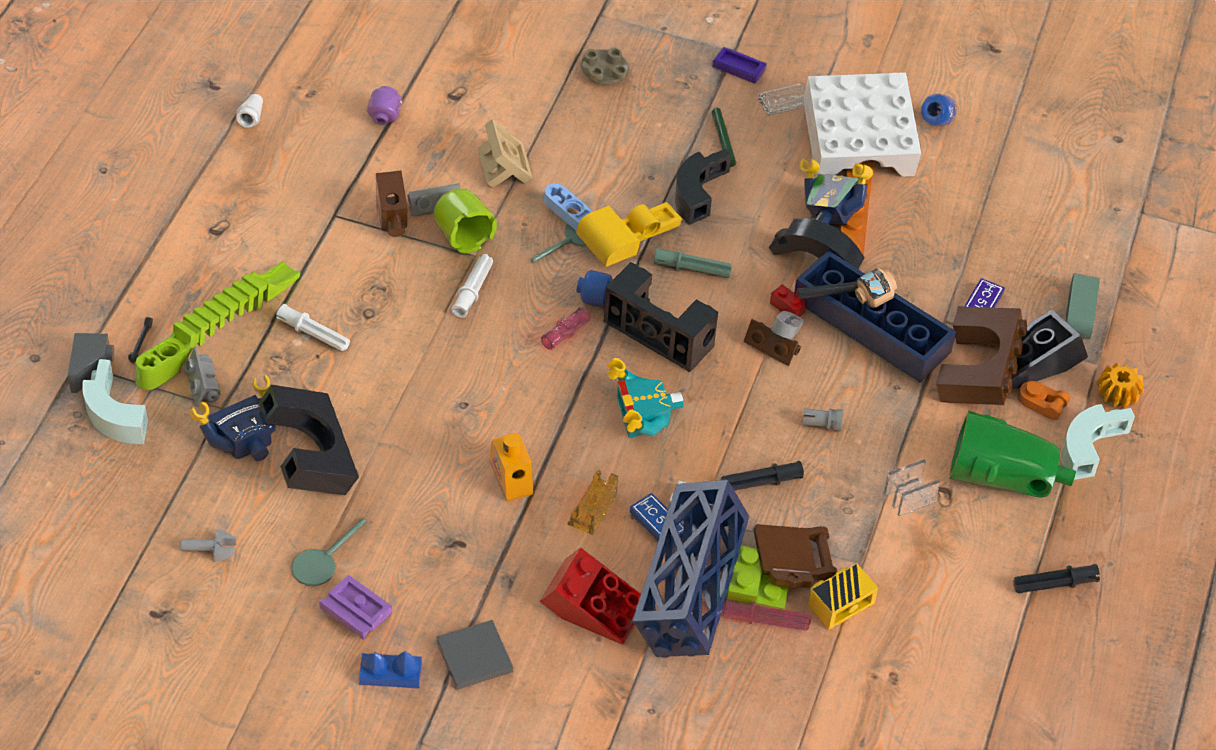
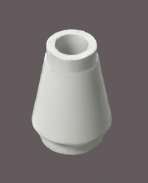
(250, 111)

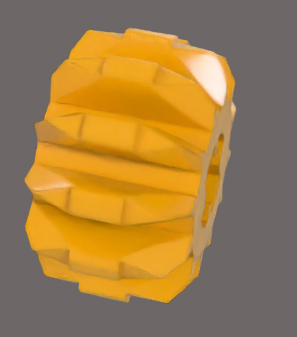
(1120, 385)

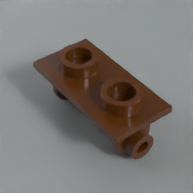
(770, 343)

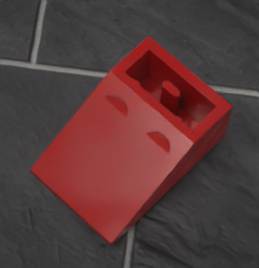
(592, 597)

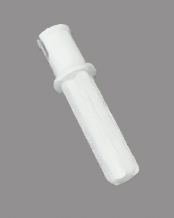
(469, 292)
(302, 322)

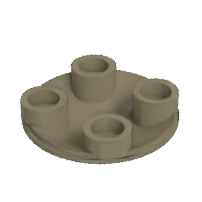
(604, 65)

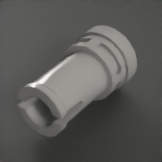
(831, 419)

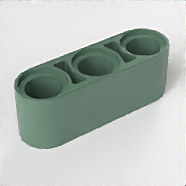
(1082, 304)

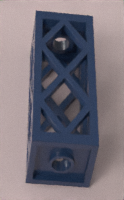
(679, 622)

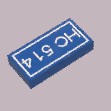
(652, 514)

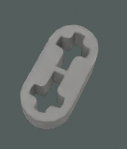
(787, 324)

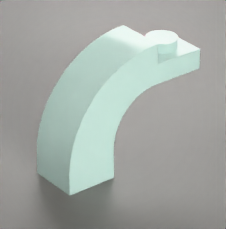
(111, 418)
(1088, 427)

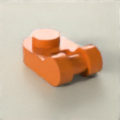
(1034, 394)

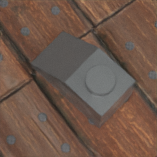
(85, 356)

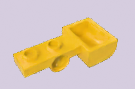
(619, 239)

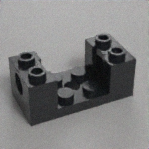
(679, 339)

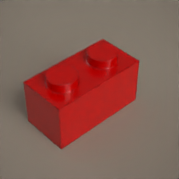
(786, 300)

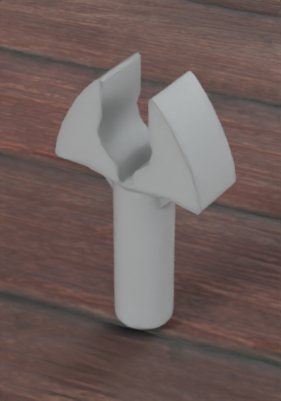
(213, 545)

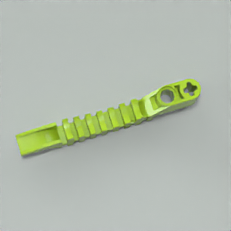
(168, 356)

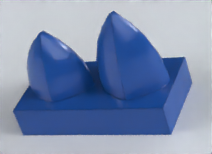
(390, 670)

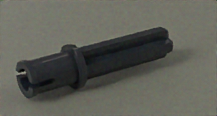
(765, 476)
(1057, 578)

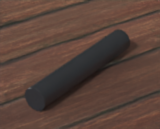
(825, 290)

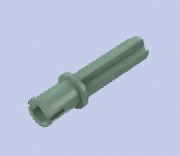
(693, 263)

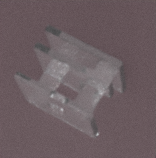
(910, 491)

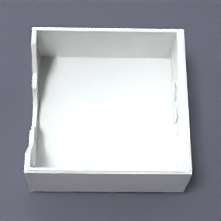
(861, 121)

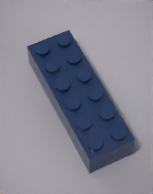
(891, 330)

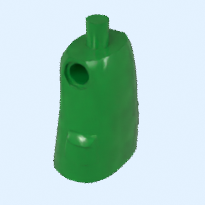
(1006, 457)

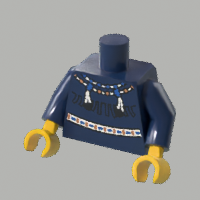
(238, 427)

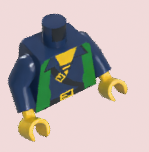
(834, 197)

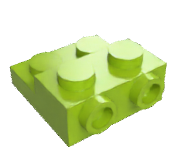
(751, 584)

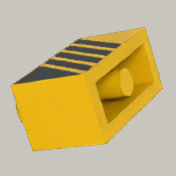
(842, 596)

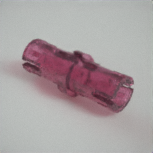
(565, 328)

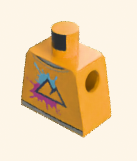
(511, 456)

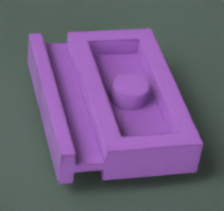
(355, 607)

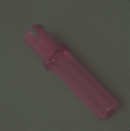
(766, 615)

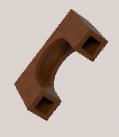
(991, 380)

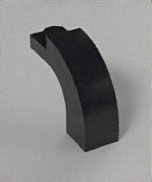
(690, 197)
(816, 238)

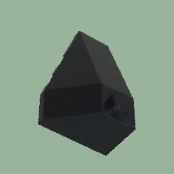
(1048, 349)

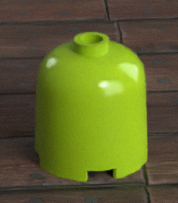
(464, 220)

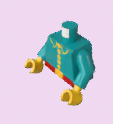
(642, 401)

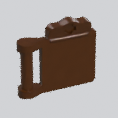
(788, 555)

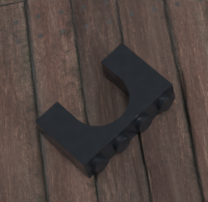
(311, 412)

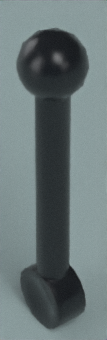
(147, 324)

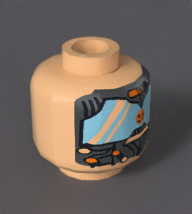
(875, 287)

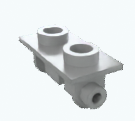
(425, 200)
(201, 377)

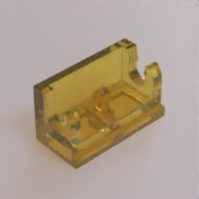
(594, 503)

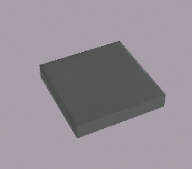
(474, 654)

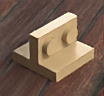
(503, 156)

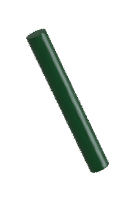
(722, 133)

